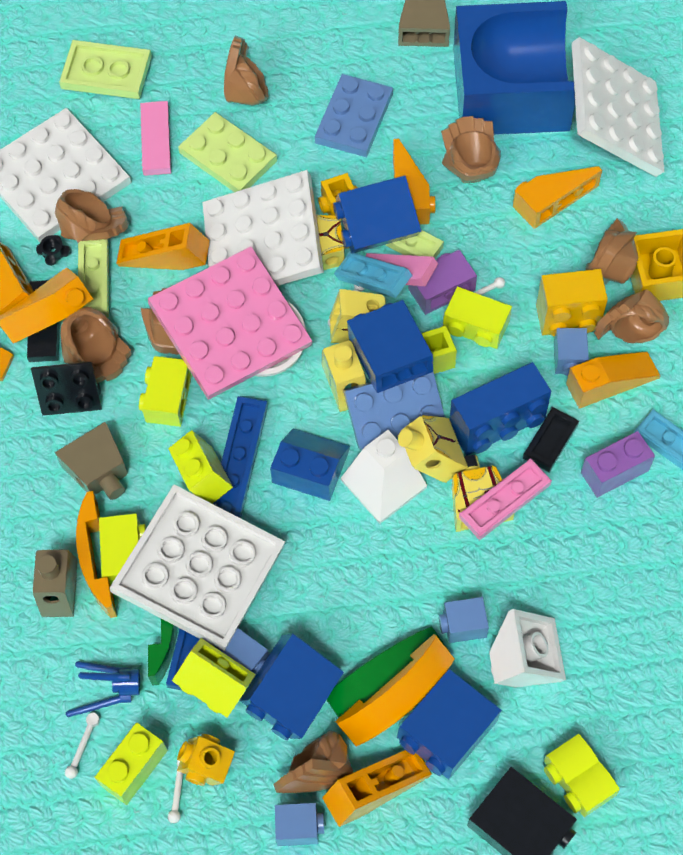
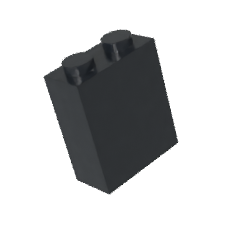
(522, 818)

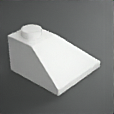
(383, 477)
(526, 651)

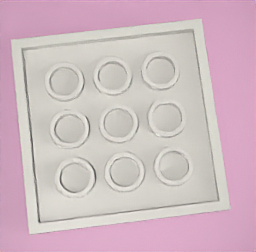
(617, 107)
(50, 161)
(273, 220)
(198, 567)

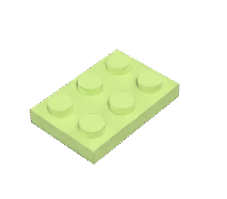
(105, 69)
(227, 153)

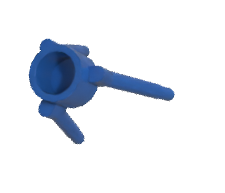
(124, 681)

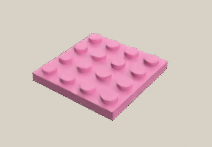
(229, 322)

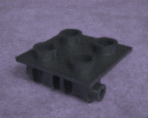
(67, 388)

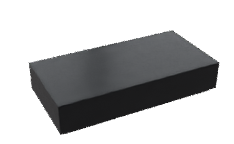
(551, 439)

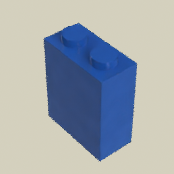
(376, 214)
(390, 346)
(291, 687)
(448, 724)

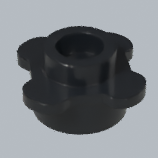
(49, 243)

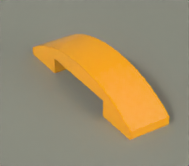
(89, 523)
(399, 695)

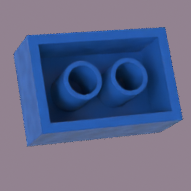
(500, 409)

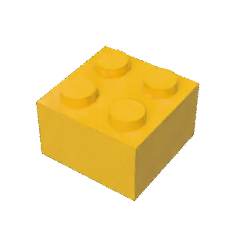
(659, 264)
(571, 301)

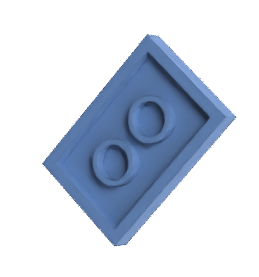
(354, 115)
(391, 409)

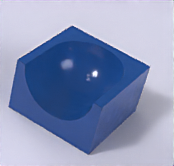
(514, 66)

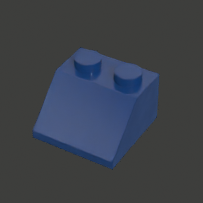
(309, 463)

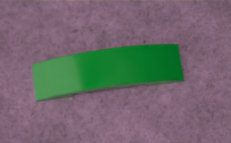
(161, 654)
(376, 673)

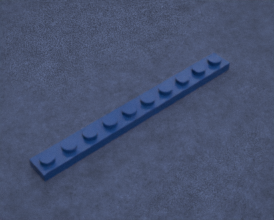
(238, 465)

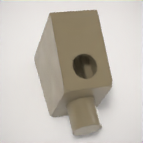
(424, 24)
(95, 462)
(55, 576)

